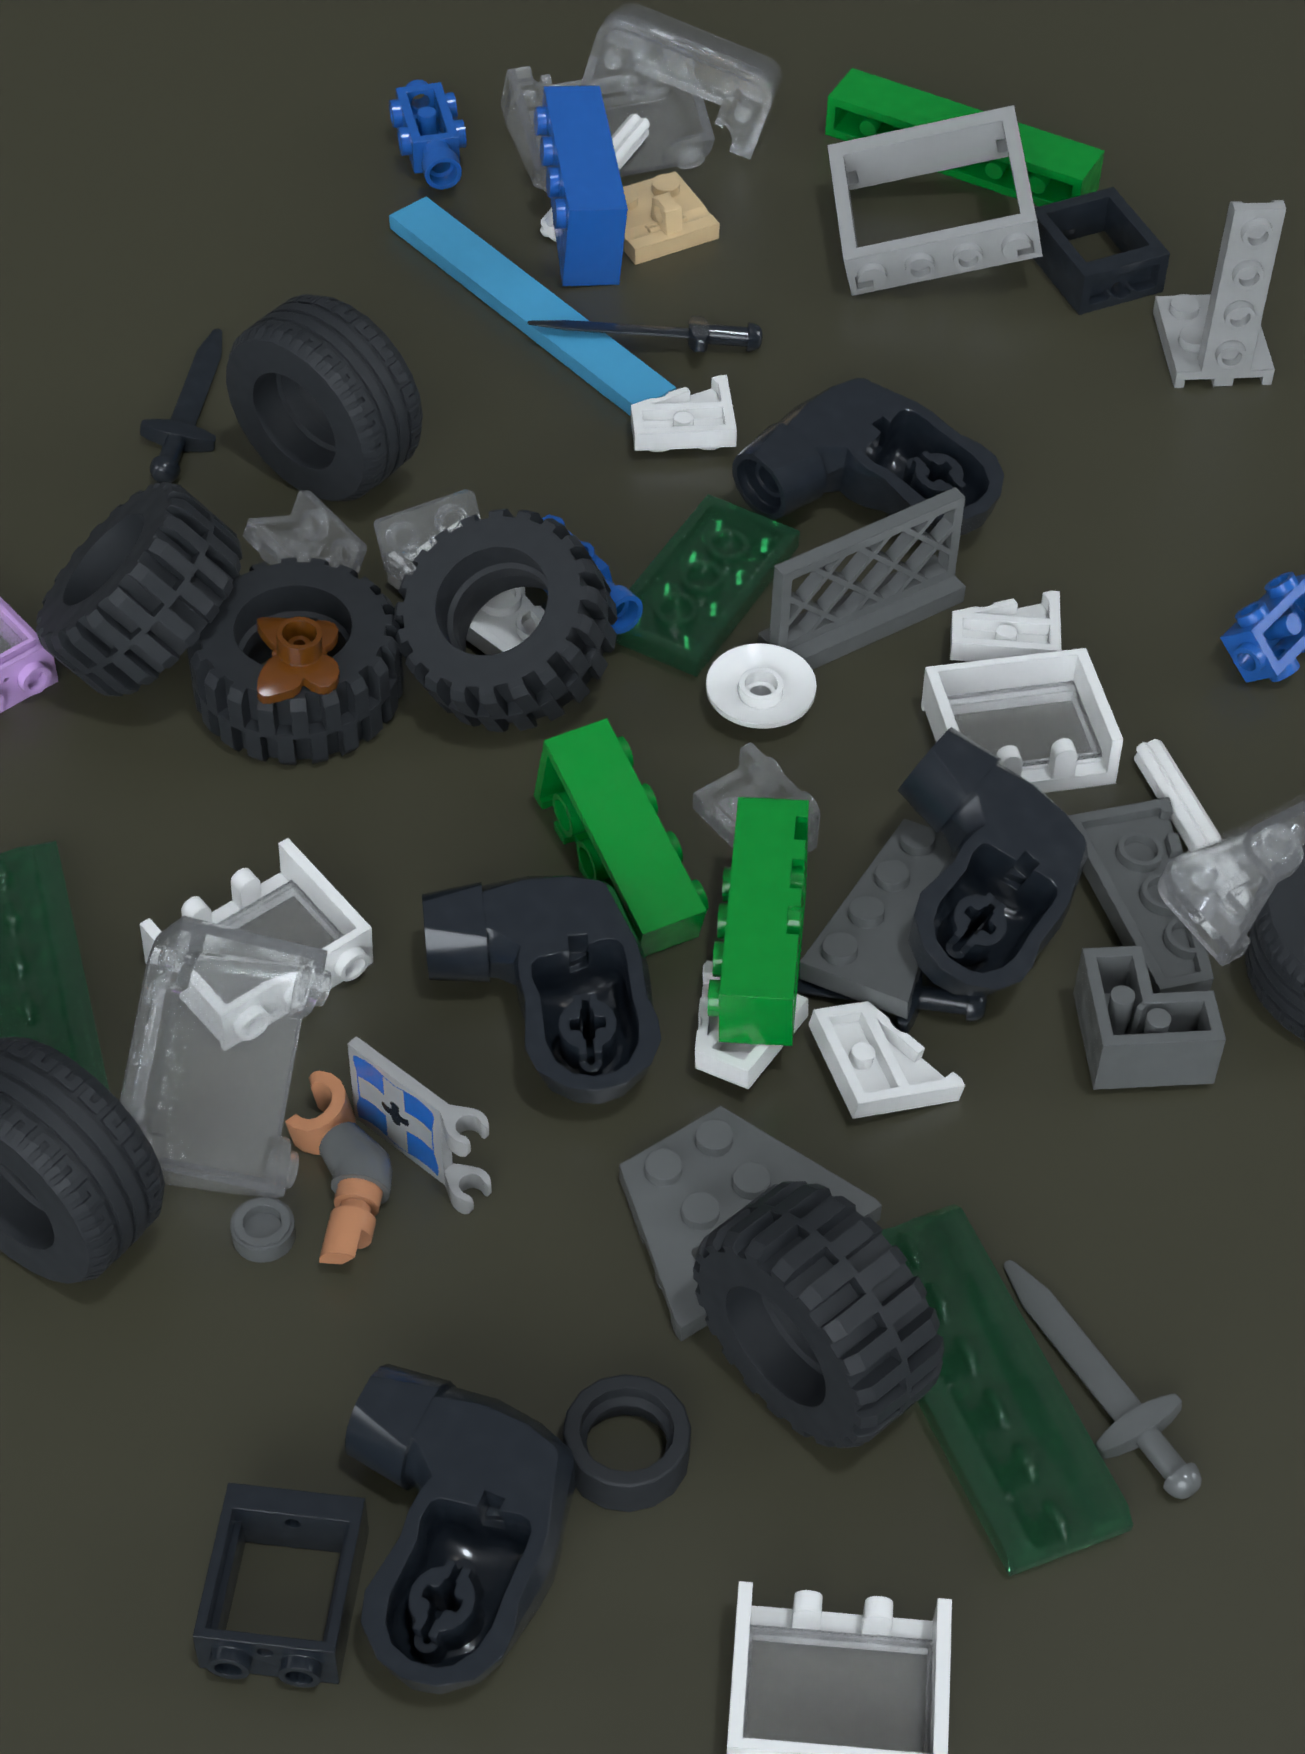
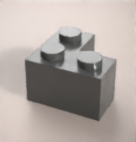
(1143, 1035)

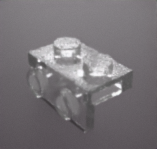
(411, 530)
(306, 534)
(756, 778)

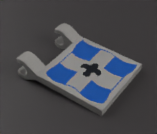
(417, 1122)

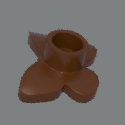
(297, 657)

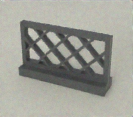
(880, 601)

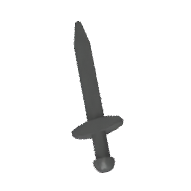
(1134, 1422)

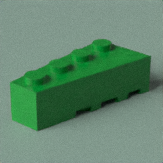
(619, 833)
(761, 923)

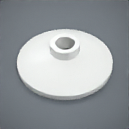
(761, 686)

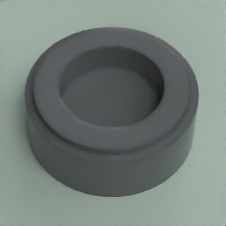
(263, 1229)

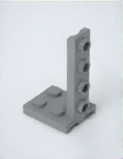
(1221, 331)

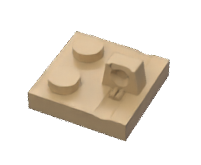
(665, 218)

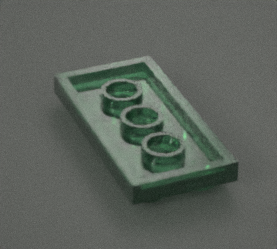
(706, 582)

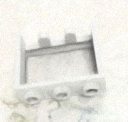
(1032, 712)
(293, 907)
(838, 1679)

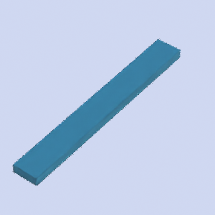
(522, 298)

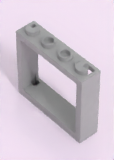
(925, 151)

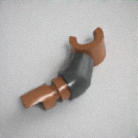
(356, 1162)

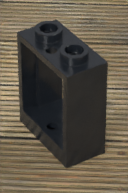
(1088, 285)
(284, 1520)

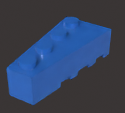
(582, 184)

